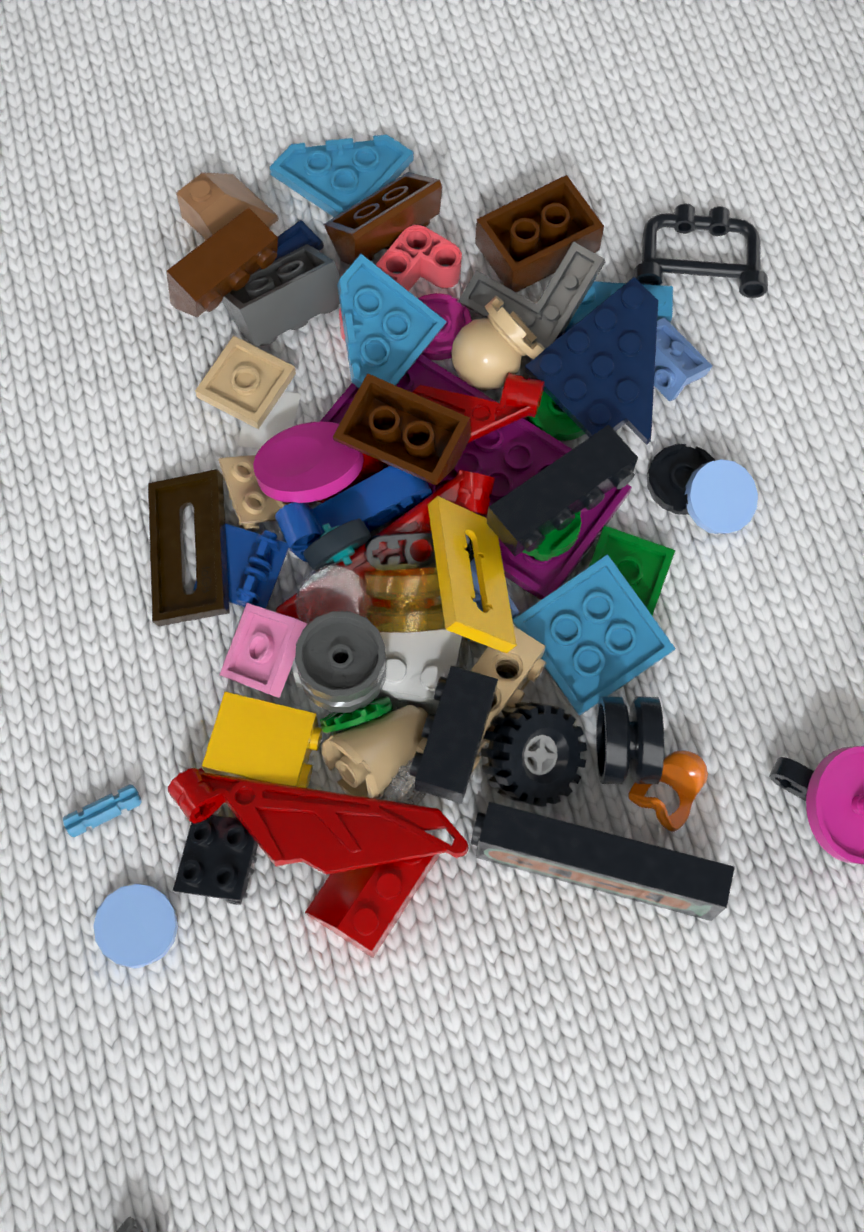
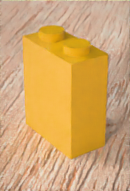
(262, 741)

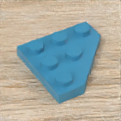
(342, 170)
(382, 323)

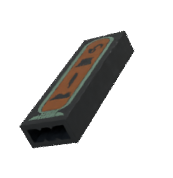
(602, 861)

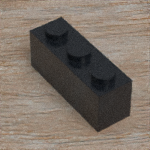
(454, 734)

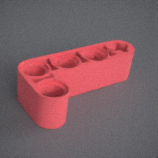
(420, 262)

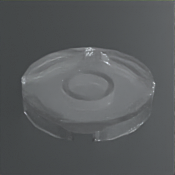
(331, 590)

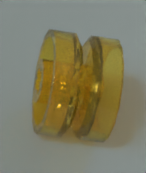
(406, 598)

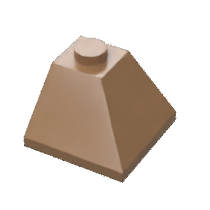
(217, 199)

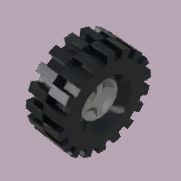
(538, 774)

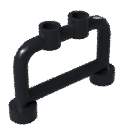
(752, 281)

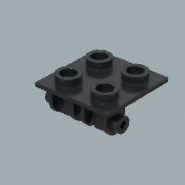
(217, 860)

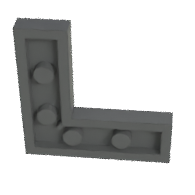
(557, 303)

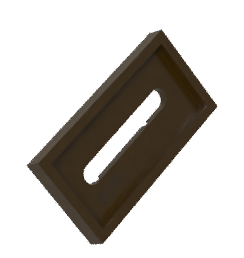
(167, 560)

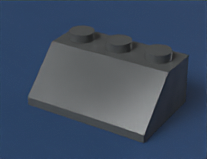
(284, 295)

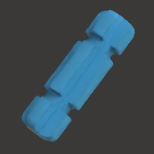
(101, 810)

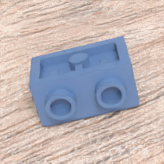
(676, 361)

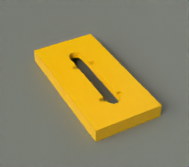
(461, 614)

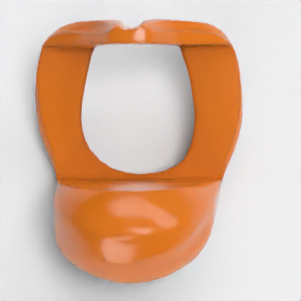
(686, 775)

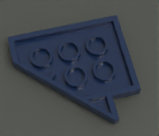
(606, 364)

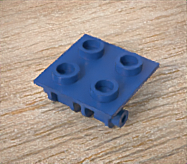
(252, 565)

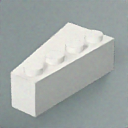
(415, 666)

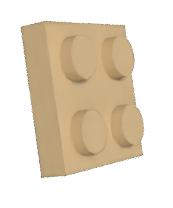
(245, 382)

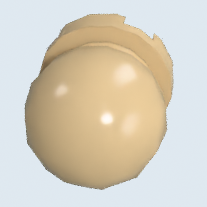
(492, 347)

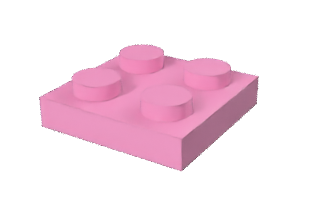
(263, 649)

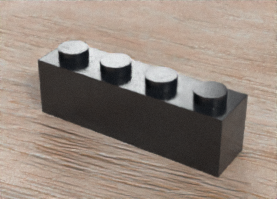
(562, 490)

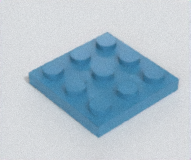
(595, 634)

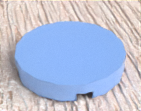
(721, 496)
(135, 926)

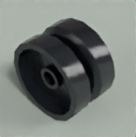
(629, 740)

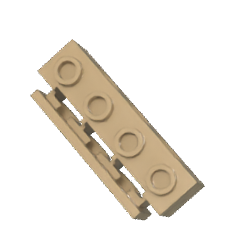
(522, 662)

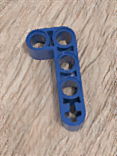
(372, 500)

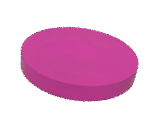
(306, 464)
(837, 804)

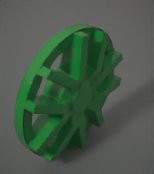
(340, 721)

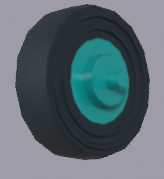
(337, 544)

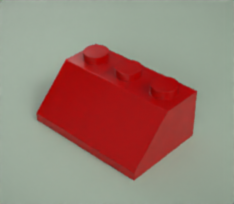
(369, 900)

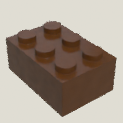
(535, 232)

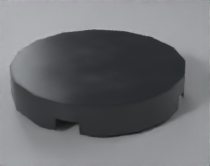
(670, 474)

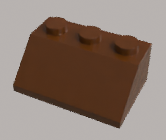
(384, 216)
(221, 264)
(404, 430)

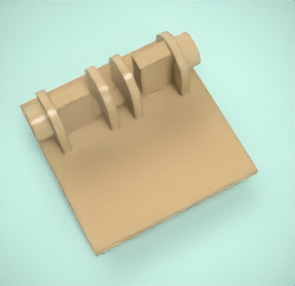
(247, 498)

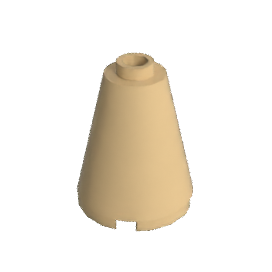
(375, 750)

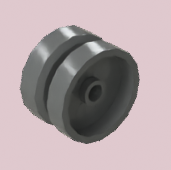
(341, 661)

